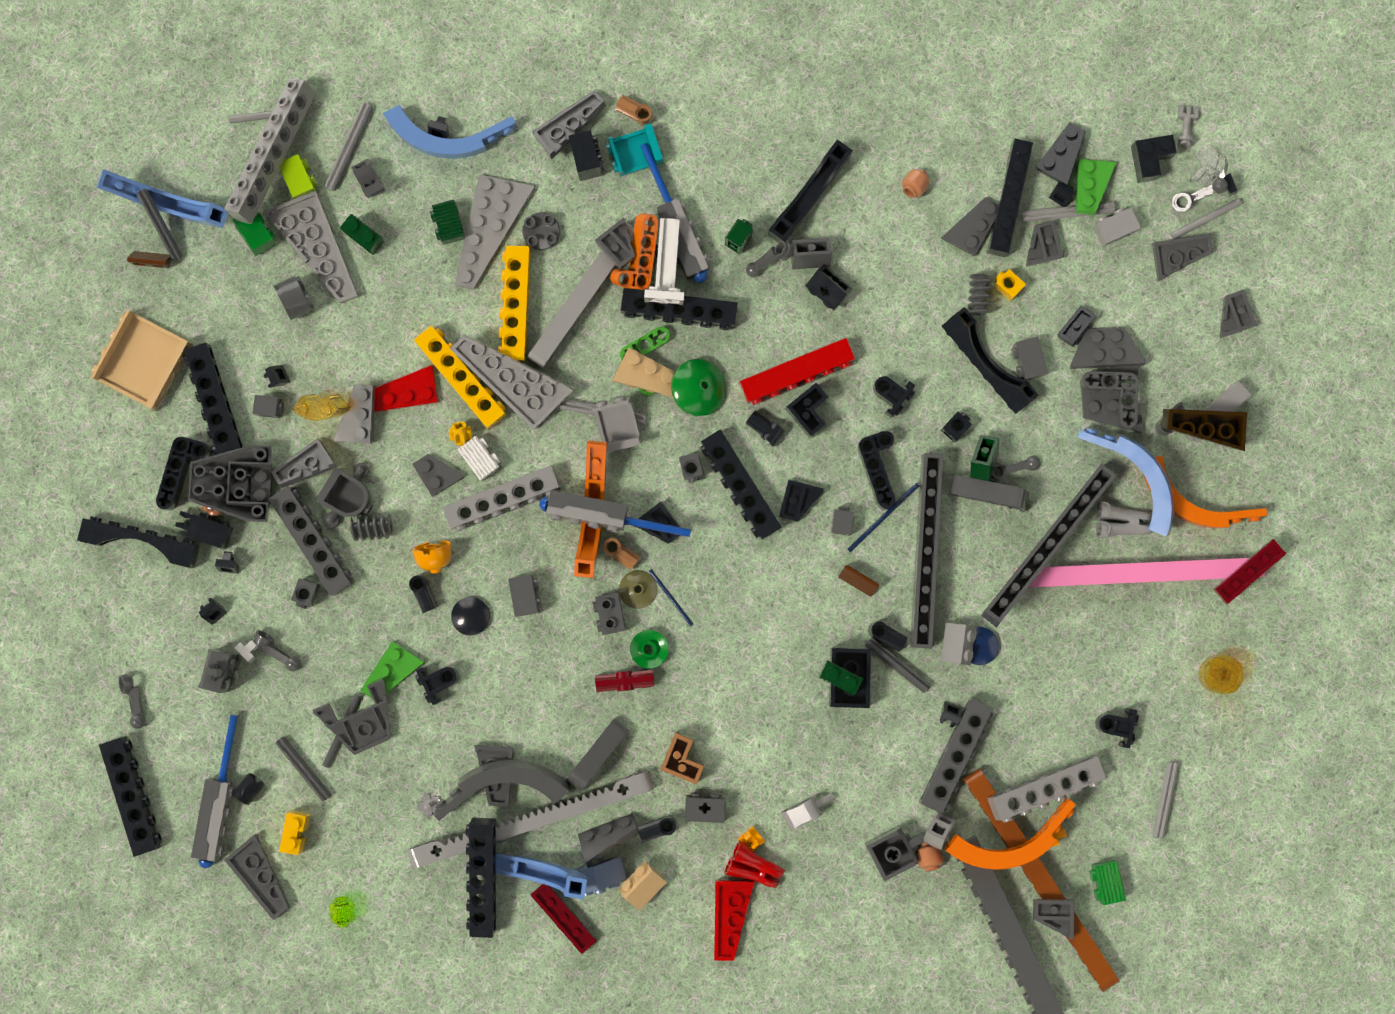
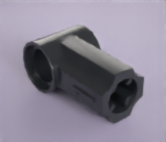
(768, 430)
(424, 595)
(889, 636)
(655, 829)

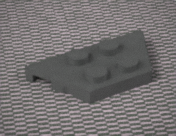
(1107, 349)

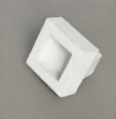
(247, 650)

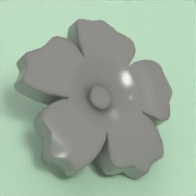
(428, 804)

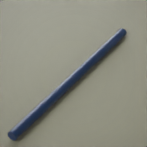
(883, 517)

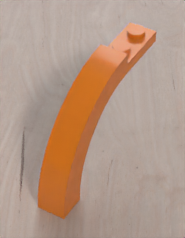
(595, 488)
(1204, 518)
(1013, 856)

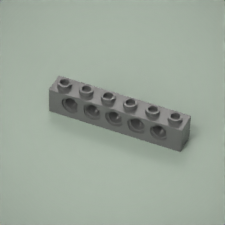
(291, 520)
(946, 761)

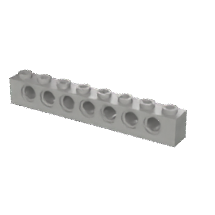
(270, 151)

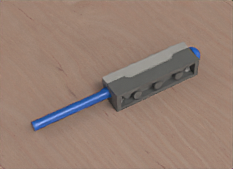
(688, 252)
(598, 513)
(215, 809)

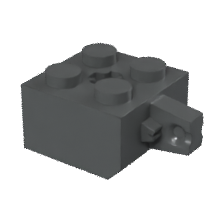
(219, 671)
(897, 841)

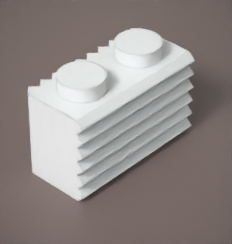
(479, 458)

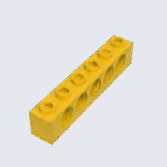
(513, 255)
(426, 341)

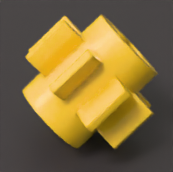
(460, 433)

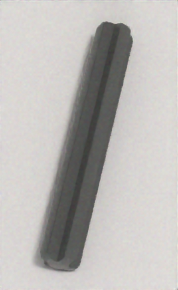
(159, 224)
(898, 665)
(303, 769)

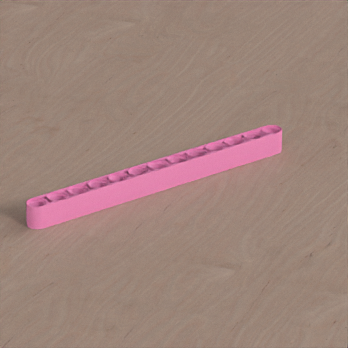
(1137, 572)

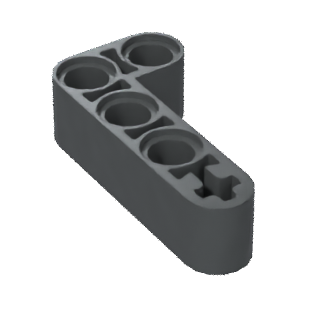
(989, 492)
(597, 755)

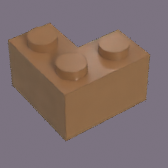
(677, 761)

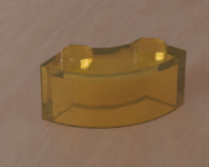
(316, 408)

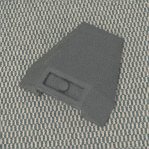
(234, 482)

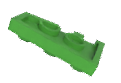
(1091, 184)
(393, 667)

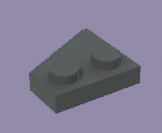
(617, 244)
(1044, 244)
(1236, 314)
(436, 474)
(1055, 914)

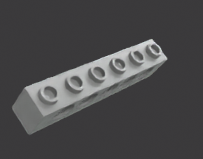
(454, 510)
(1000, 802)

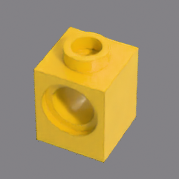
(1017, 284)

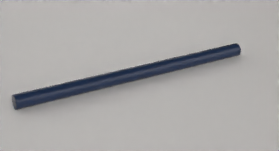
(670, 597)

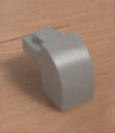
(939, 831)

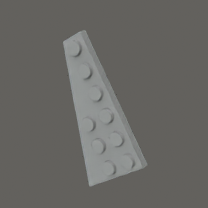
(491, 217)
(311, 236)
(518, 385)

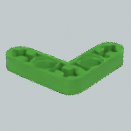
(660, 342)

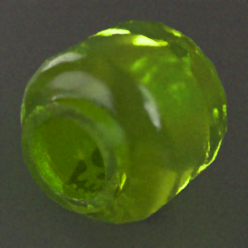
(342, 911)

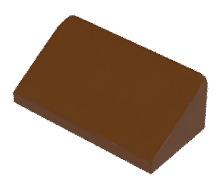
(149, 259)
(858, 580)

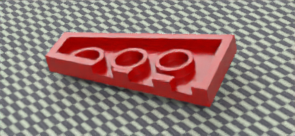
(408, 391)
(730, 910)

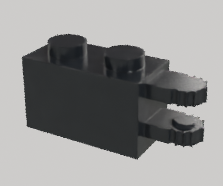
(206, 530)

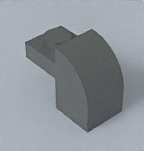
(367, 178)

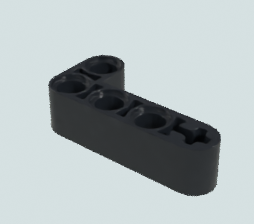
(880, 472)
(179, 474)

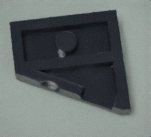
(798, 500)

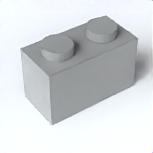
(1117, 226)
(958, 643)

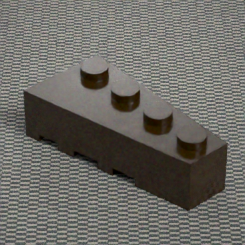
(1217, 427)

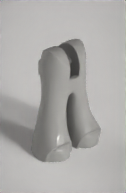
(1109, 512)

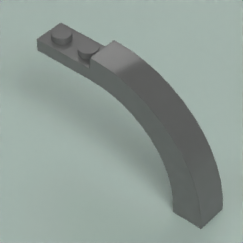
(504, 772)

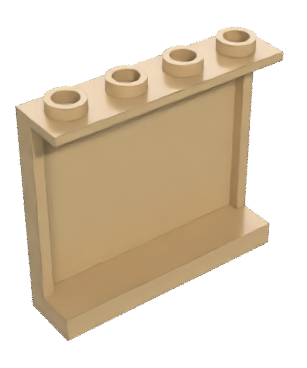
(140, 360)

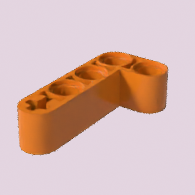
(646, 251)

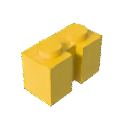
(291, 839)

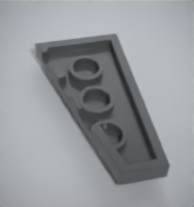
(554, 133)

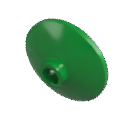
(638, 649)

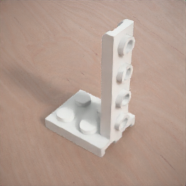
(664, 289)

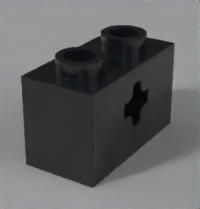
(837, 287)

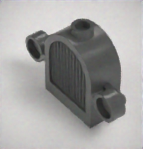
(345, 495)

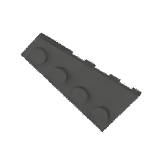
(256, 873)

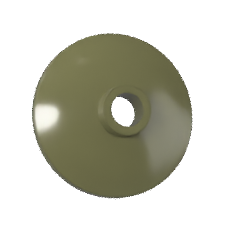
(641, 599)

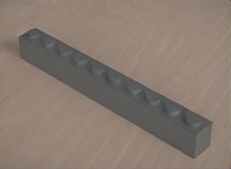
(1048, 545)
(926, 551)
(1011, 937)

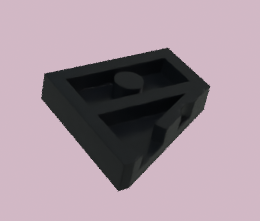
(660, 514)

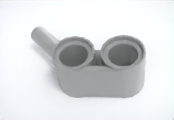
(806, 811)

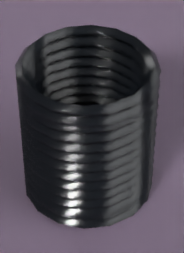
(248, 789)

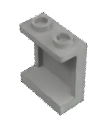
(617, 423)

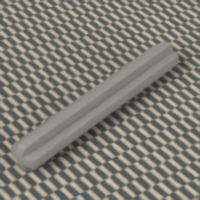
(1165, 800)

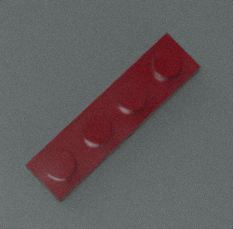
(1249, 571)
(563, 917)

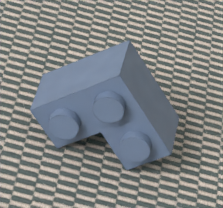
(603, 875)

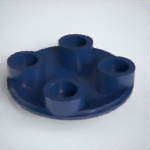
(984, 647)

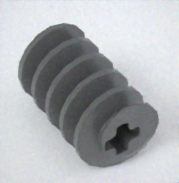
(980, 294)
(371, 528)

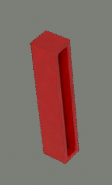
(796, 371)

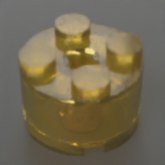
(1216, 684)

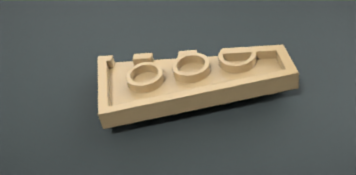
(644, 373)

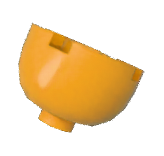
(432, 556)

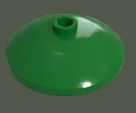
(688, 388)

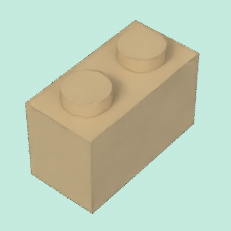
(642, 885)

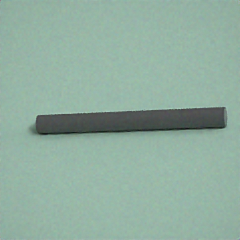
(336, 742)

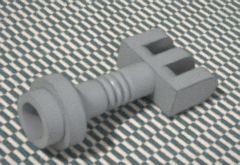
(1185, 139)

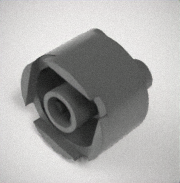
(292, 297)

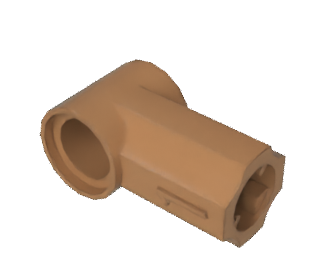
(633, 110)
(622, 554)

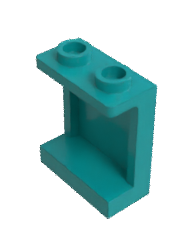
(628, 152)

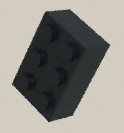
(859, 663)

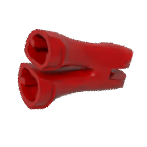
(759, 870)

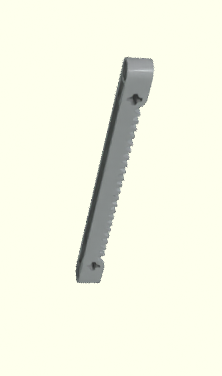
(637, 785)

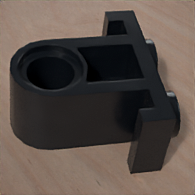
(894, 395)
(435, 682)
(1120, 726)

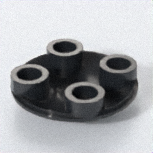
(470, 616)

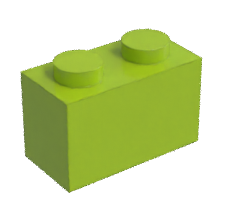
(297, 177)

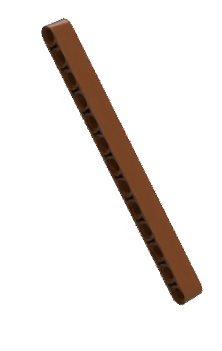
(1043, 884)

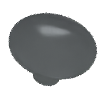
(541, 231)

